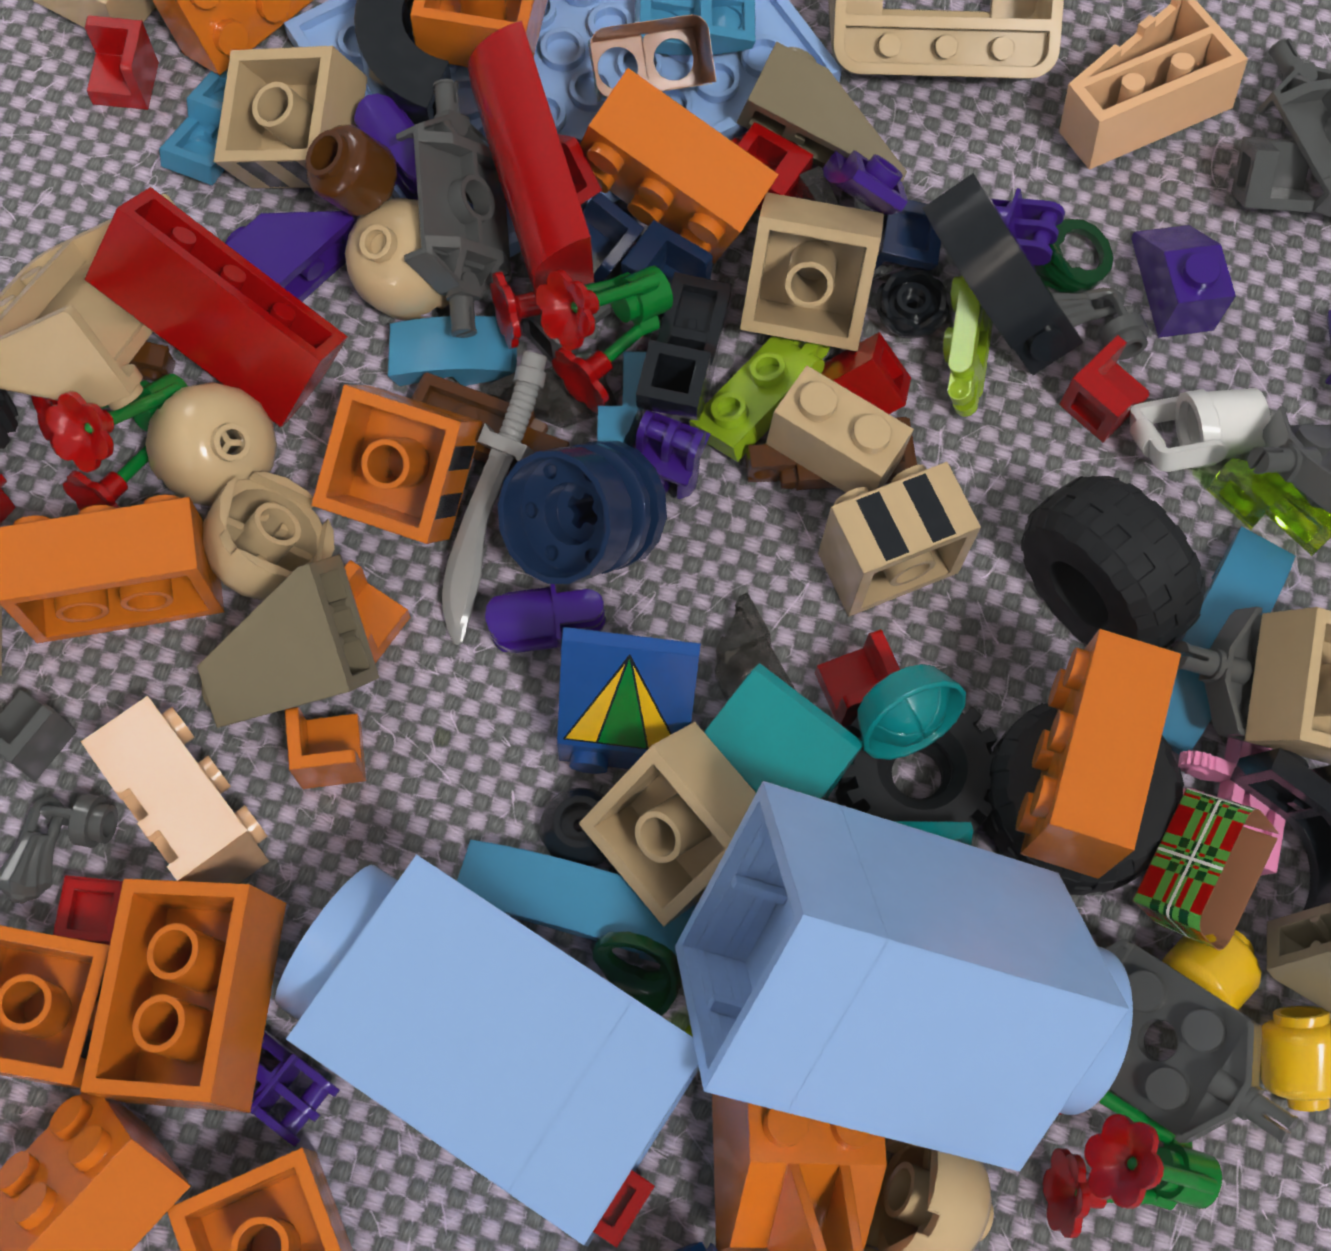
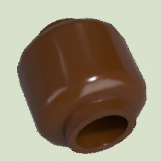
(351, 170)

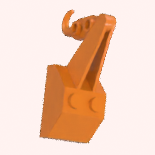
(791, 1180)

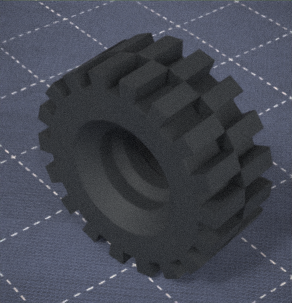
(964, 767)

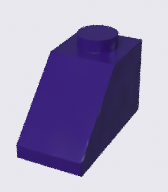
(295, 247)
(1183, 279)

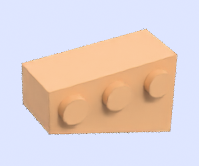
(1152, 85)
(176, 797)

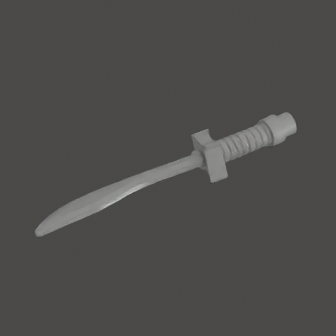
(466, 557)

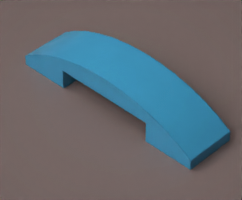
(1245, 578)
(563, 895)

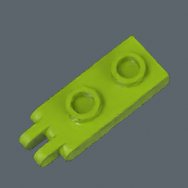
(966, 348)
(746, 403)

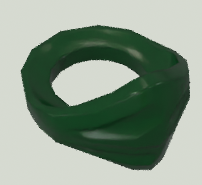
(1059, 274)
(651, 988)

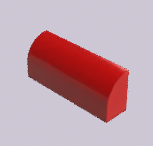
(529, 157)
(213, 304)

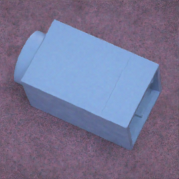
(898, 983)
(486, 1039)

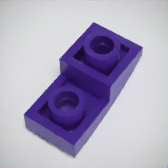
(869, 181)

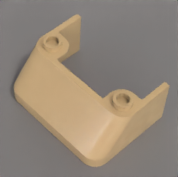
(1008, 42)

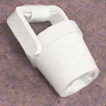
(1207, 427)

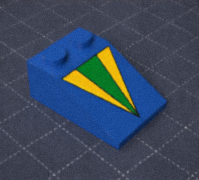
(621, 696)

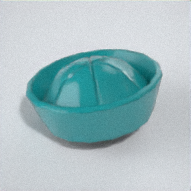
(909, 711)

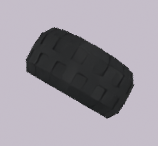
(1113, 563)
(1014, 777)

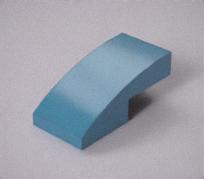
(729, 22)
(194, 142)
(428, 347)
(622, 422)

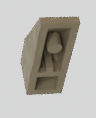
(811, 109)

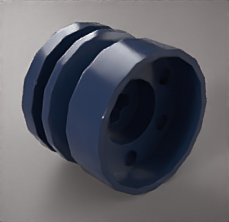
(581, 511)

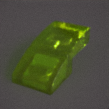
(1257, 495)

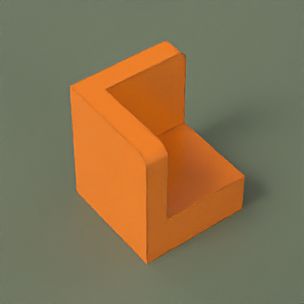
(379, 613)
(324, 749)

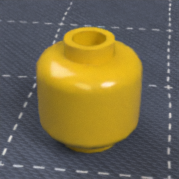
(1226, 973)
(1298, 1057)

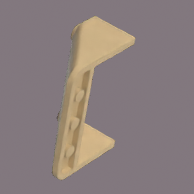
(67, 333)

